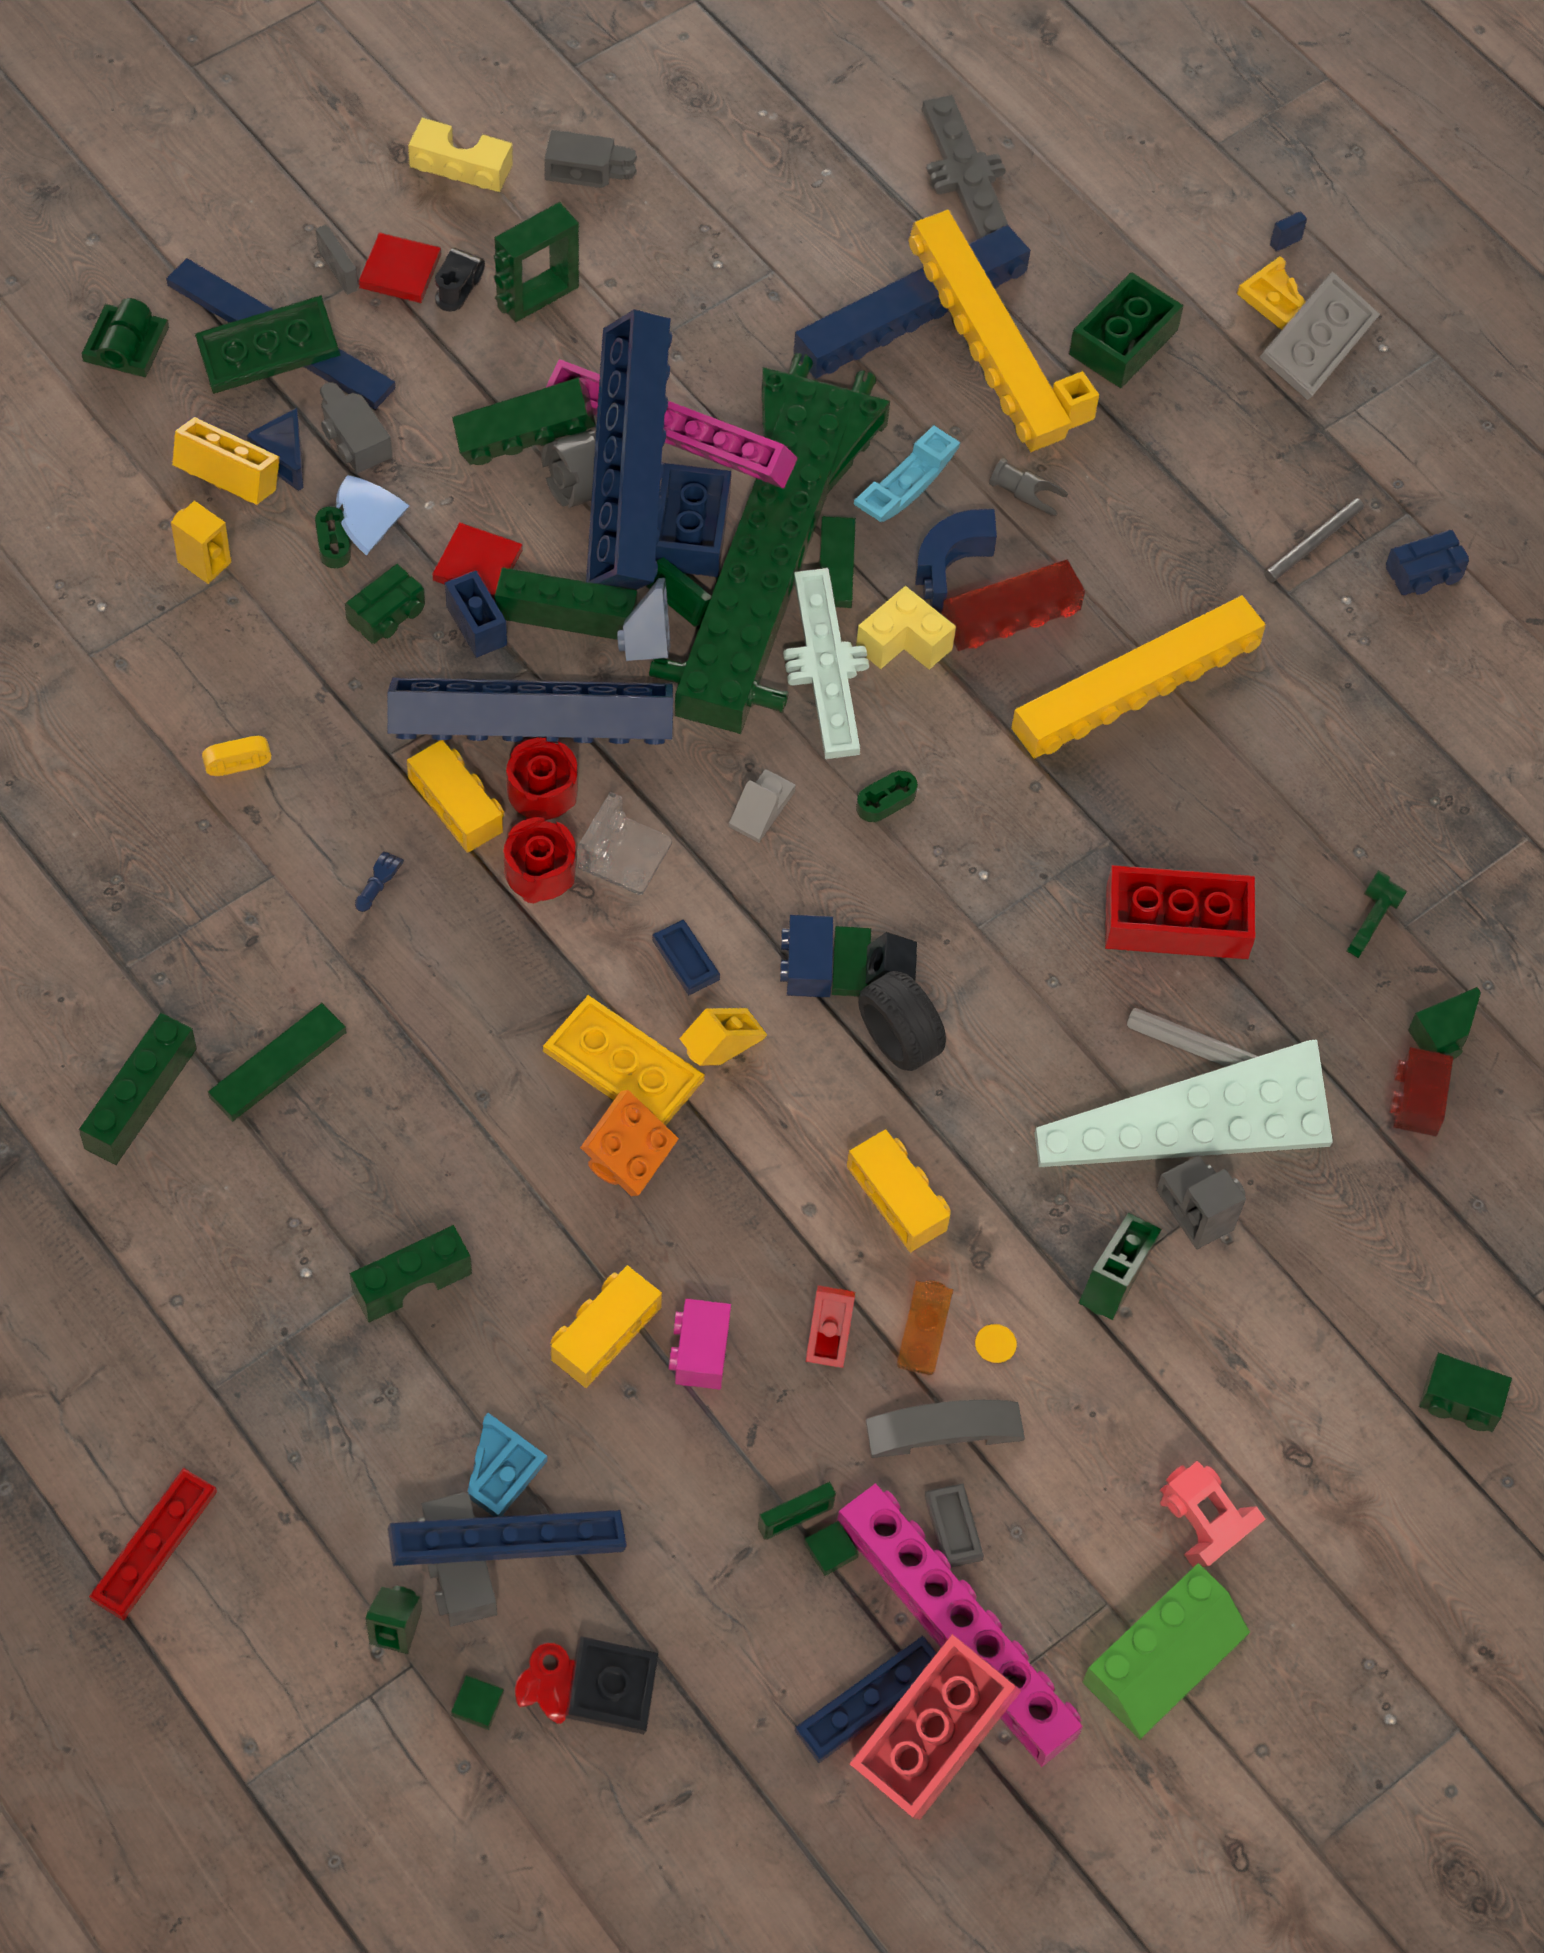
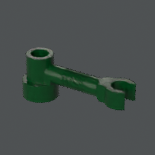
(1386, 895)

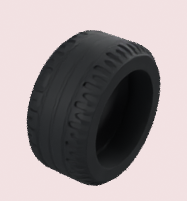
(902, 1020)

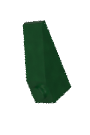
(1119, 1266)

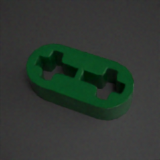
(328, 537)
(884, 793)

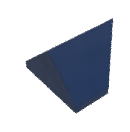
(282, 439)

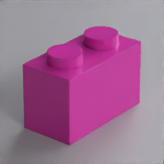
(702, 1343)

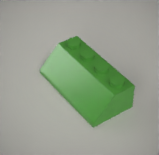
(1167, 1651)

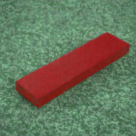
(153, 1544)

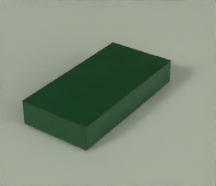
(682, 593)
(850, 960)
(796, 1511)

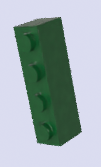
(524, 422)
(563, 603)
(138, 1088)

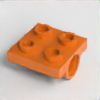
(628, 1144)

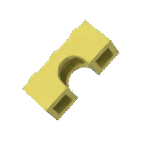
(482, 165)

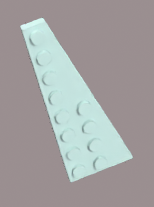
(1237, 1109)

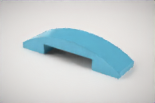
(910, 478)

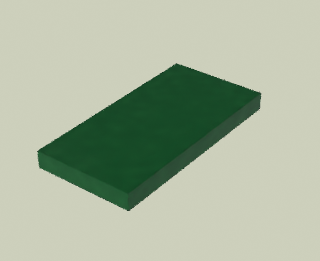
(267, 344)

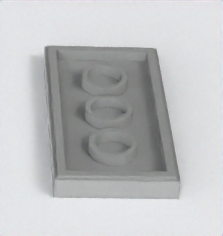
(1319, 335)

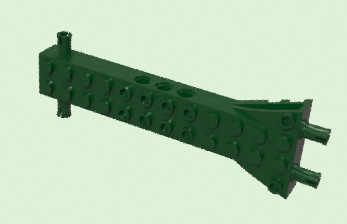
(826, 433)

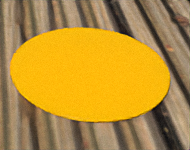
(995, 1343)

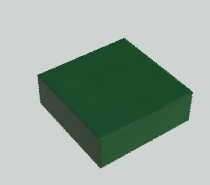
(831, 1548)
(477, 1702)

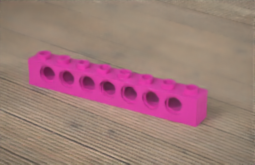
(704, 434)
(874, 1508)

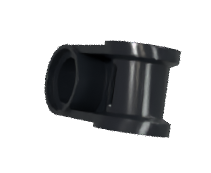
(457, 279)

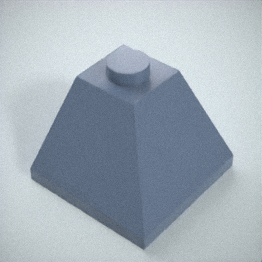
(647, 627)

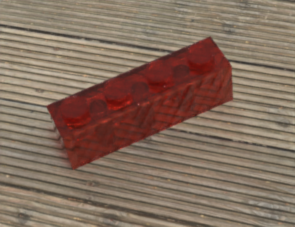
(1014, 605)

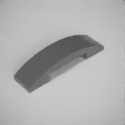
(944, 1424)

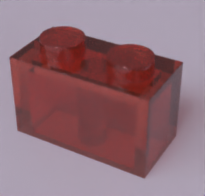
(1422, 1091)

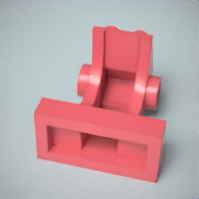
(1189, 1488)

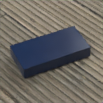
(686, 957)

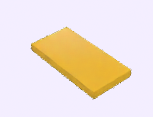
(620, 1058)

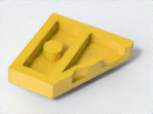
(1273, 293)

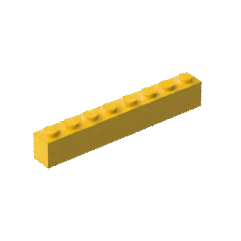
(989, 331)
(1138, 677)

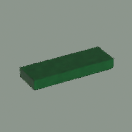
(838, 556)

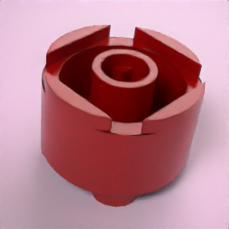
(542, 778)
(539, 859)

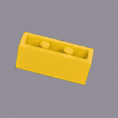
(225, 460)
(455, 795)
(899, 1190)
(605, 1325)

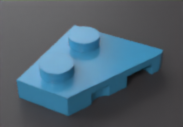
(502, 1467)

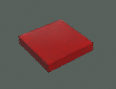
(400, 267)
(479, 551)

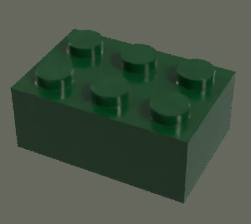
(1125, 329)

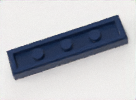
(864, 1701)

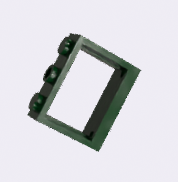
(550, 228)

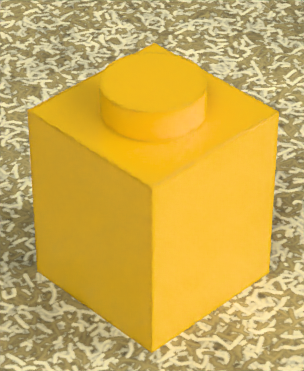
(1077, 398)

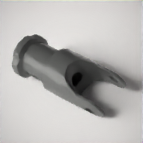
(1024, 485)

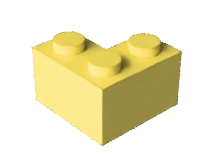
(906, 625)

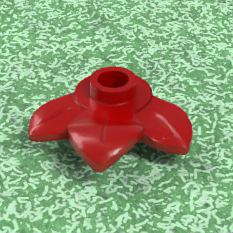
(546, 1686)

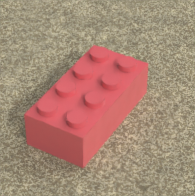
(935, 1727)

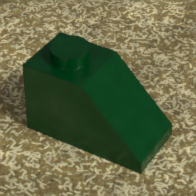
(1446, 1024)
(393, 1618)

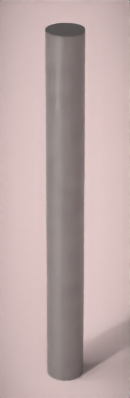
(1314, 540)

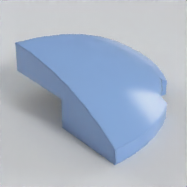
(367, 511)

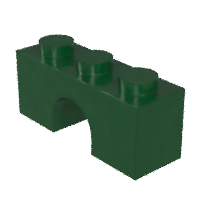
(385, 1282)

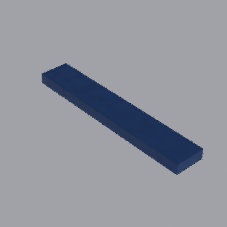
(506, 1537)

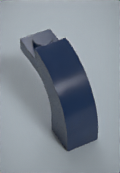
(955, 537)

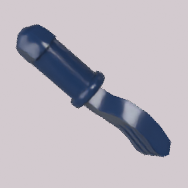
(383, 871)

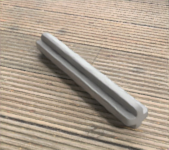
(1186, 1038)

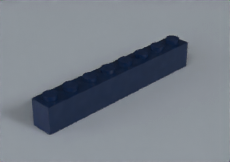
(900, 307)

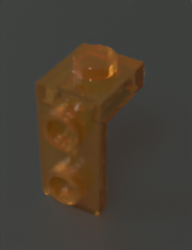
(925, 1327)

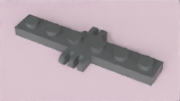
(963, 167)

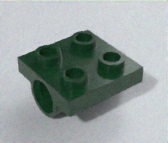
(126, 338)

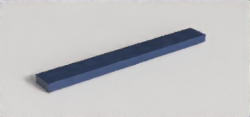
(234, 304)

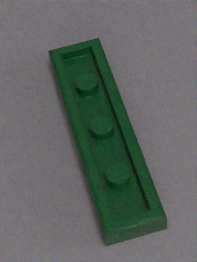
(277, 1062)

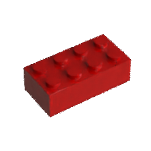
(1180, 912)

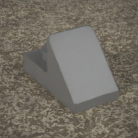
(761, 805)

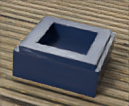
(1288, 231)

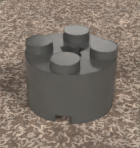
(571, 468)

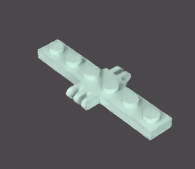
(826, 663)

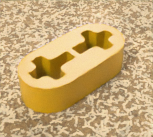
(236, 756)

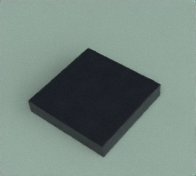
(612, 1685)

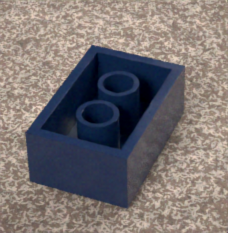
(693, 518)

